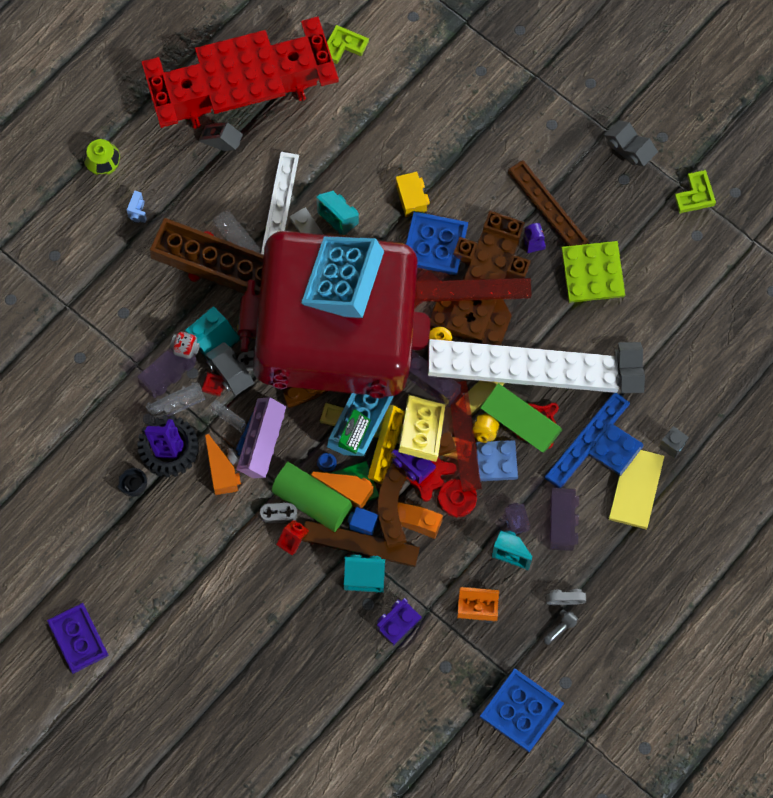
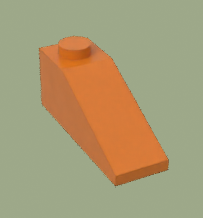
(222, 471)
(350, 487)
(419, 519)

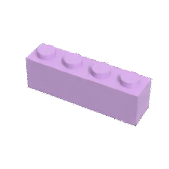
(261, 438)

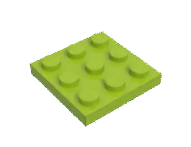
(593, 271)

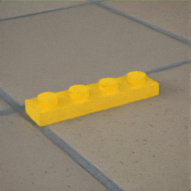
(386, 443)

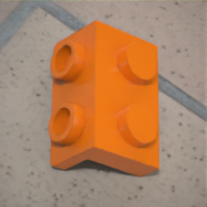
(478, 604)

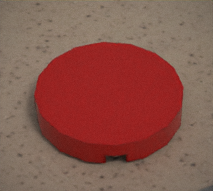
(455, 501)

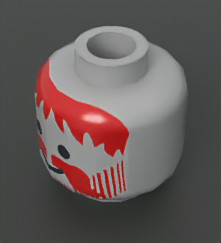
(184, 345)

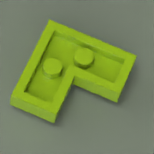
(344, 39)
(699, 197)

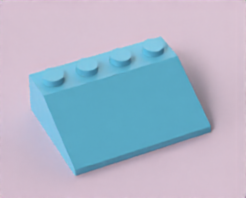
(343, 275)

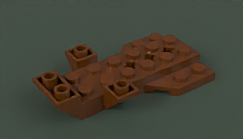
(490, 259)

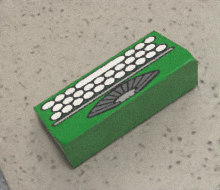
(354, 432)

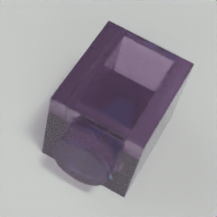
(516, 518)

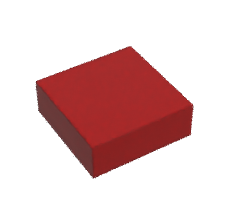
(213, 384)

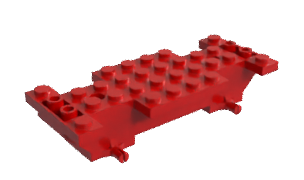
(240, 74)

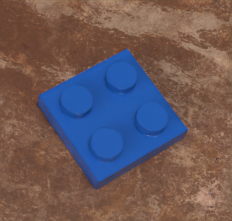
(616, 449)

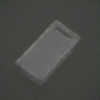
(228, 416)

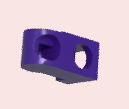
(534, 238)

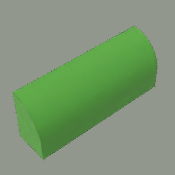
(521, 418)
(311, 496)

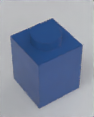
(363, 521)

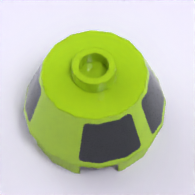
(101, 157)

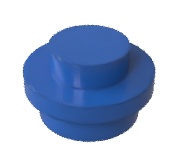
(326, 462)

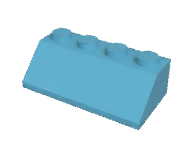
(370, 407)

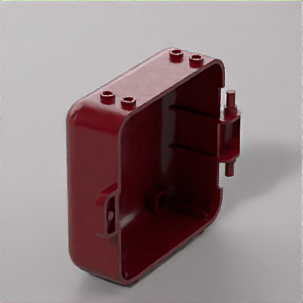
(326, 350)

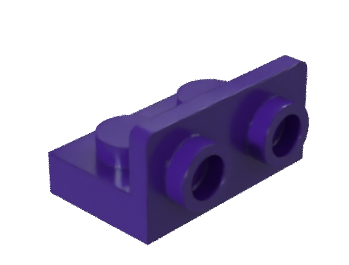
(165, 440)
(415, 467)
(398, 621)

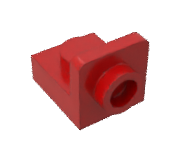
(292, 537)

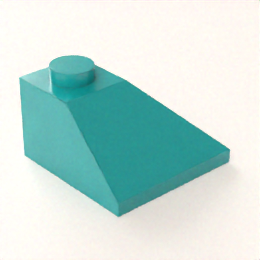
(512, 550)

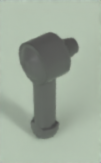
(568, 621)

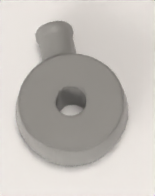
(233, 457)

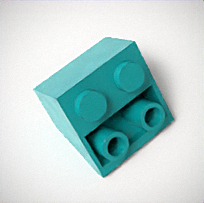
(364, 574)

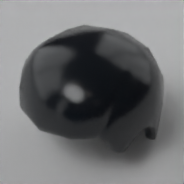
(132, 482)

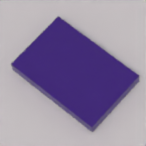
(77, 638)

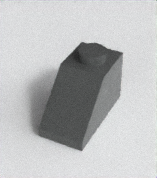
(221, 136)

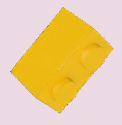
(411, 193)

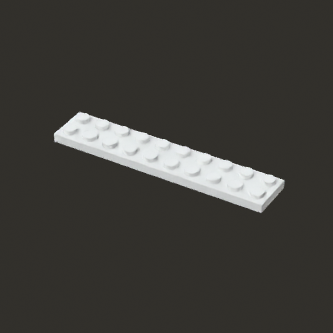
(522, 366)

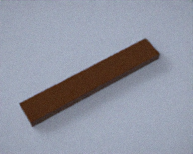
(547, 205)
(360, 544)

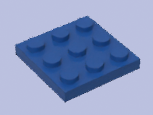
(435, 241)
(521, 710)

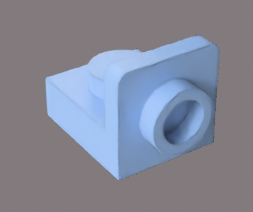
(135, 208)

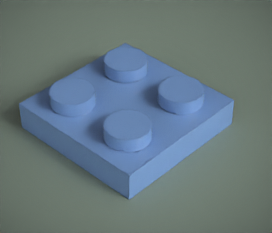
(497, 460)

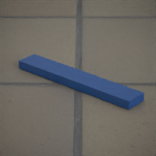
(586, 440)

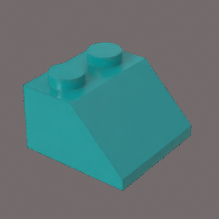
(337, 212)
(212, 331)

